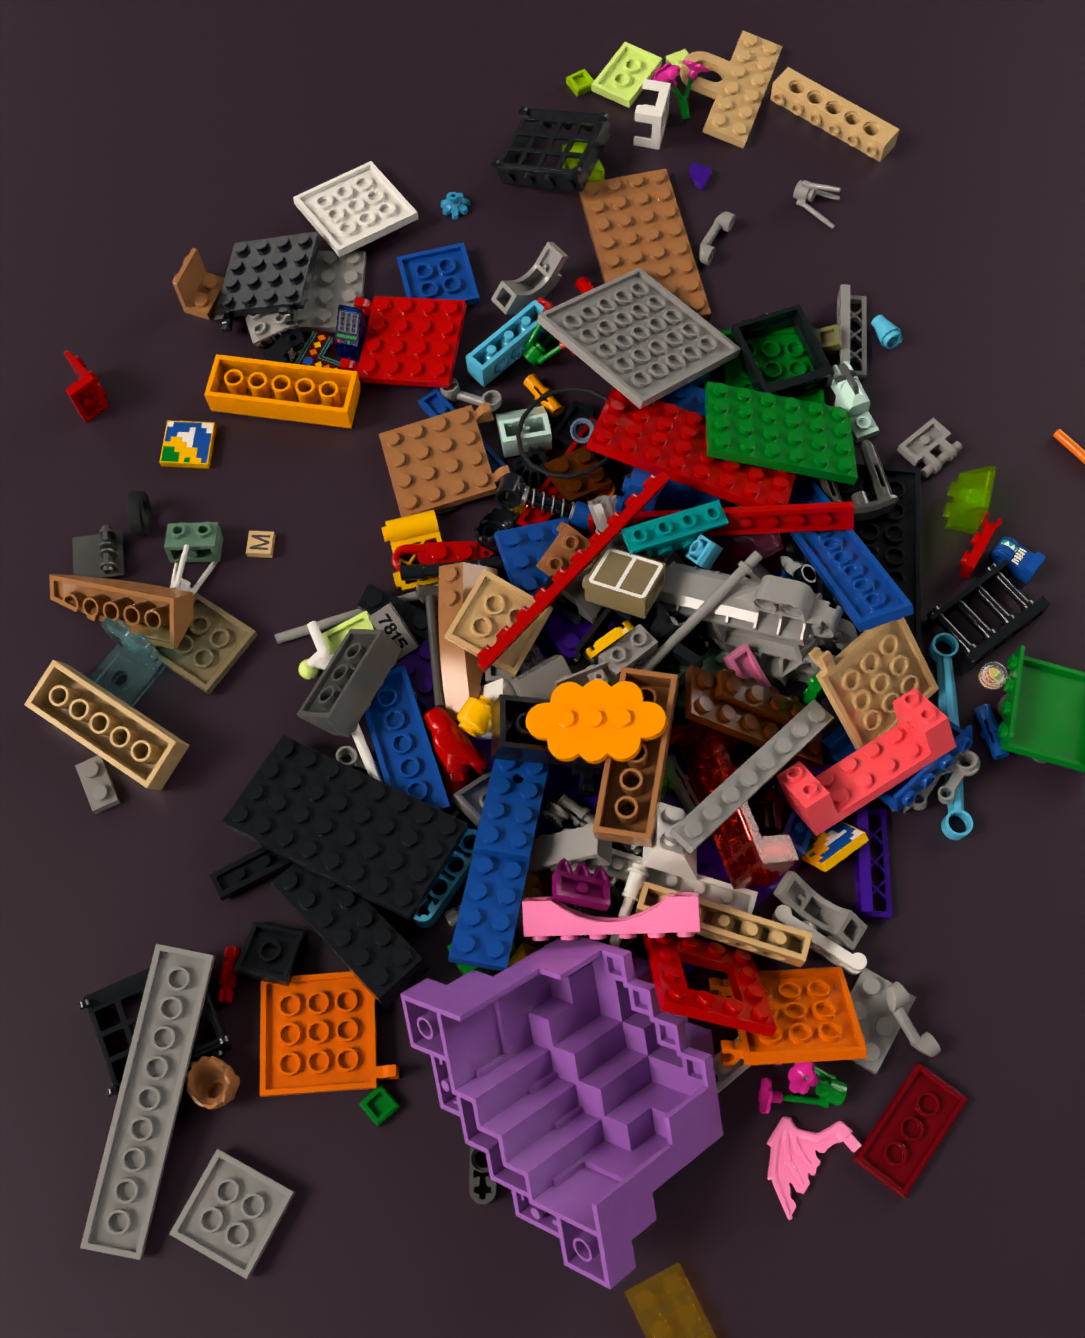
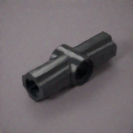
(768, 806)

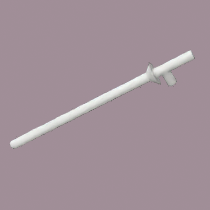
(320, 660)

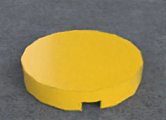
(609, 639)

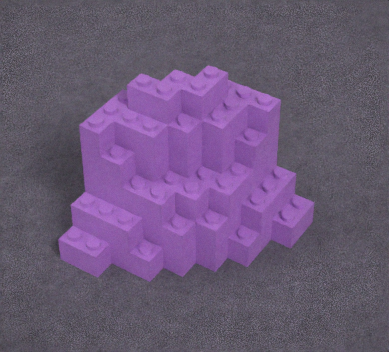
(572, 1090)

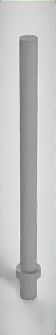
(745, 568)

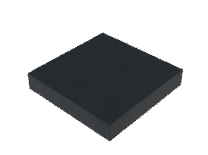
(270, 953)

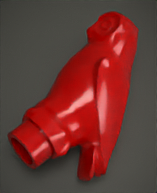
(453, 749)

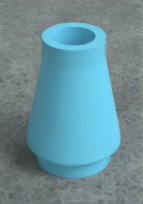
(888, 334)

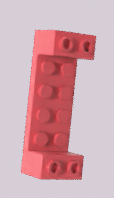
(853, 782)

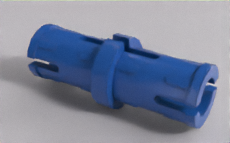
(989, 731)

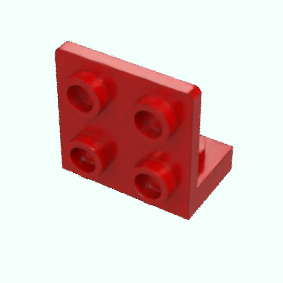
(85, 393)

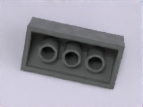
(350, 681)

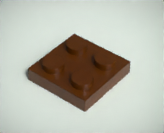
(579, 487)

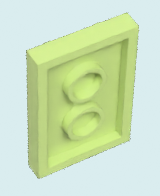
(625, 74)

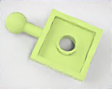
(334, 638)

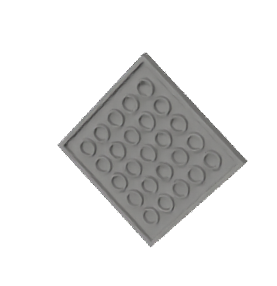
(638, 337)

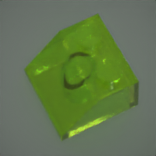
(969, 499)

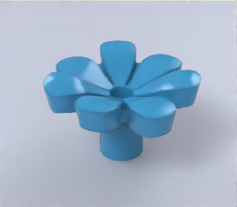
(455, 204)

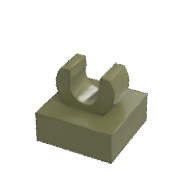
(830, 339)

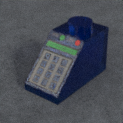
(350, 332)

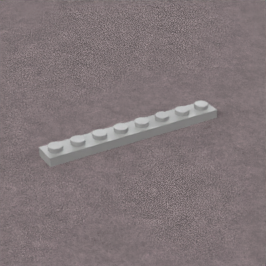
(751, 777)

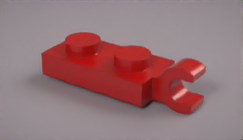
(979, 542)

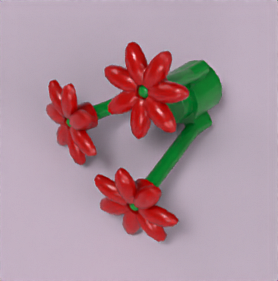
(535, 351)

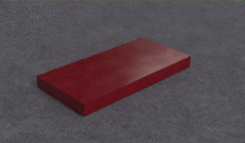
(910, 1130)

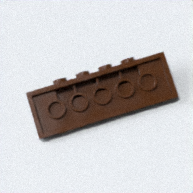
(744, 709)

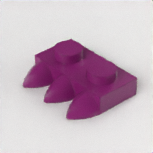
(580, 887)

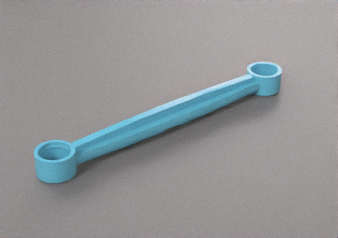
(948, 705)

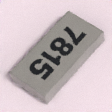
(393, 625)

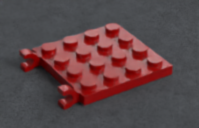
(409, 341)

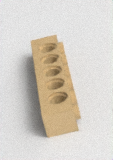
(834, 114)
(740, 928)

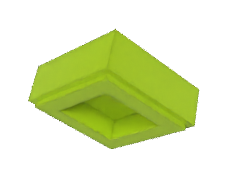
(580, 82)

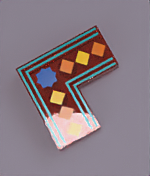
(317, 350)

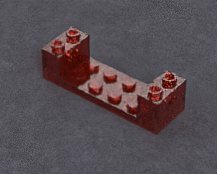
(745, 854)

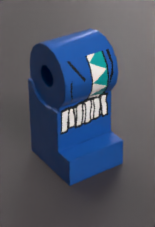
(1022, 562)

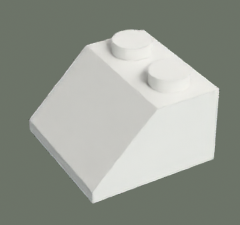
(666, 852)

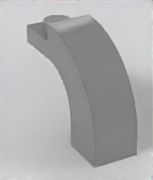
(538, 282)

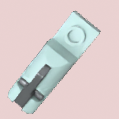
(853, 398)

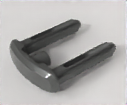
(863, 508)

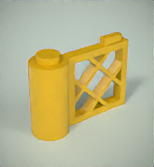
(412, 530)

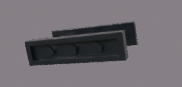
(991, 638)

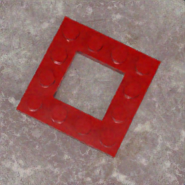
(748, 1008)

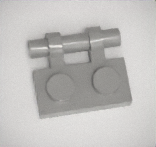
(924, 442)

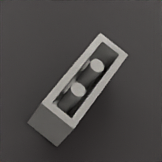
(572, 844)

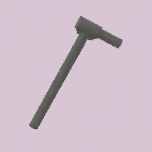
(430, 595)

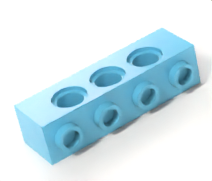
(504, 345)

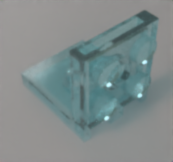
(130, 657)

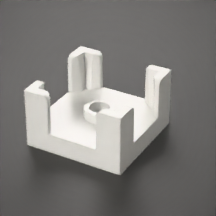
(654, 115)

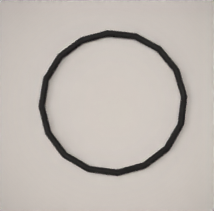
(526, 413)

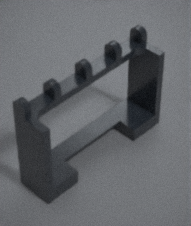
(679, 653)

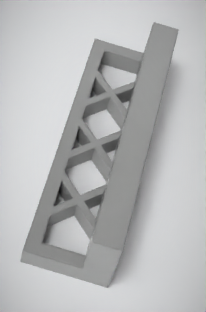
(844, 318)

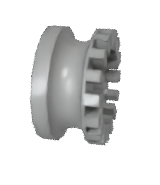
(555, 814)

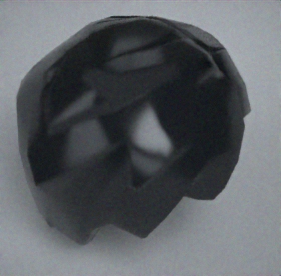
(491, 522)

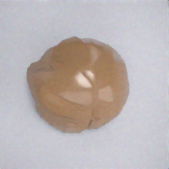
(211, 1082)

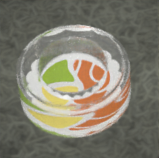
(993, 675)

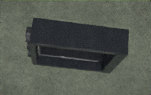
(767, 323)

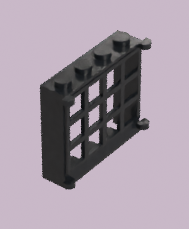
(553, 177)
(129, 987)

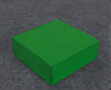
(379, 1105)

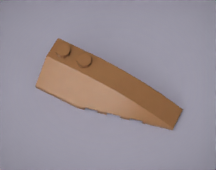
(148, 609)

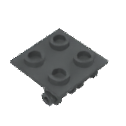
(99, 554)

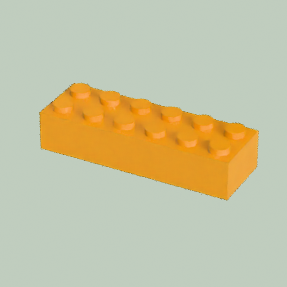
(283, 391)

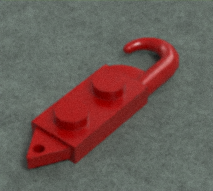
(441, 552)

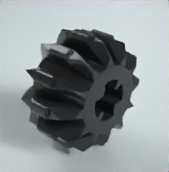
(529, 474)

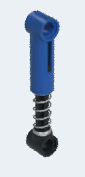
(514, 491)

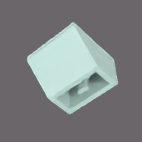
(534, 433)

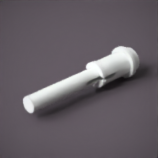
(631, 893)

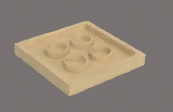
(486, 612)

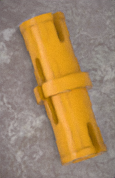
(552, 405)

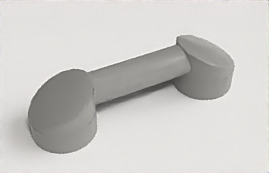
(724, 222)
(455, 394)
(896, 998)

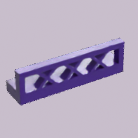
(864, 862)

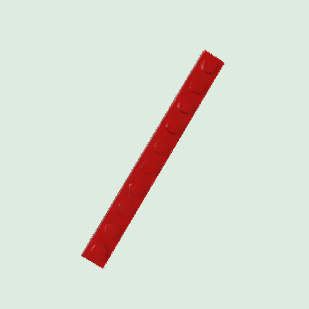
(769, 518)
(564, 578)

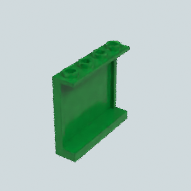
(1044, 712)

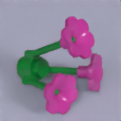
(801, 1078)

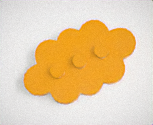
(596, 721)

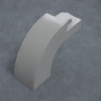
(812, 907)

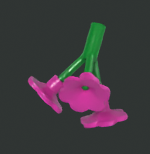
(669, 72)

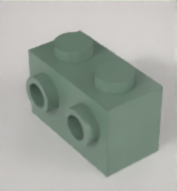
(203, 539)

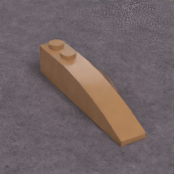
(458, 667)

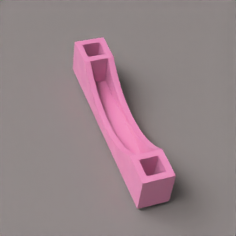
(673, 914)

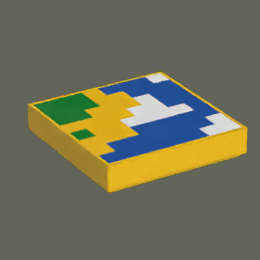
(188, 444)
(833, 845)

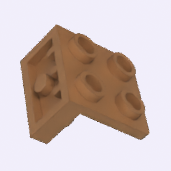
(196, 288)
(562, 550)

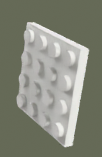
(355, 208)

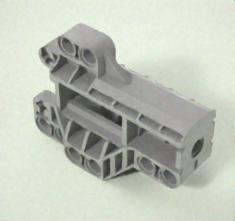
(773, 616)

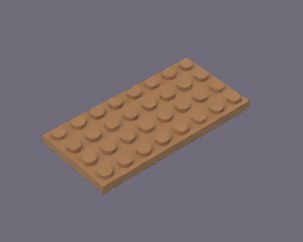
(640, 226)

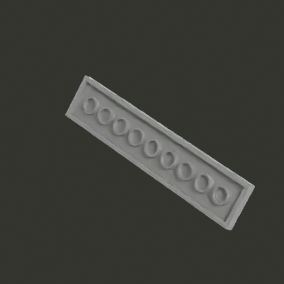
(148, 1103)

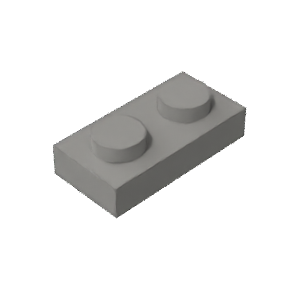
(97, 784)

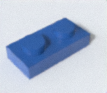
(798, 832)

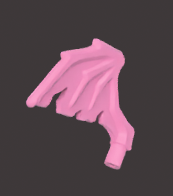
(795, 1156)

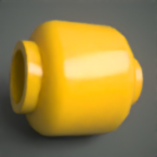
(476, 716)

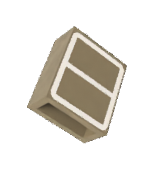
(624, 582)

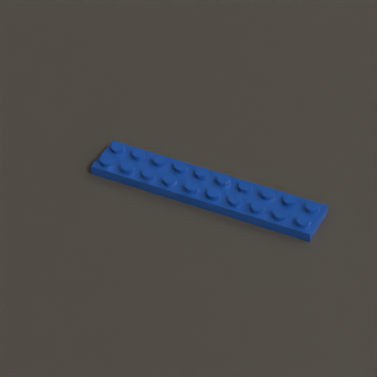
(849, 567)

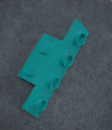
(674, 531)

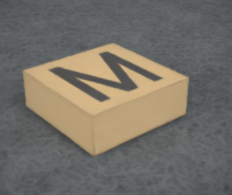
(260, 544)

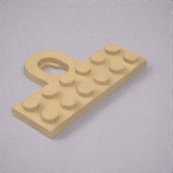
(740, 89)

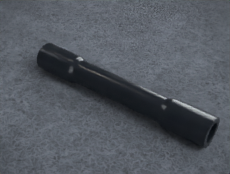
(421, 571)

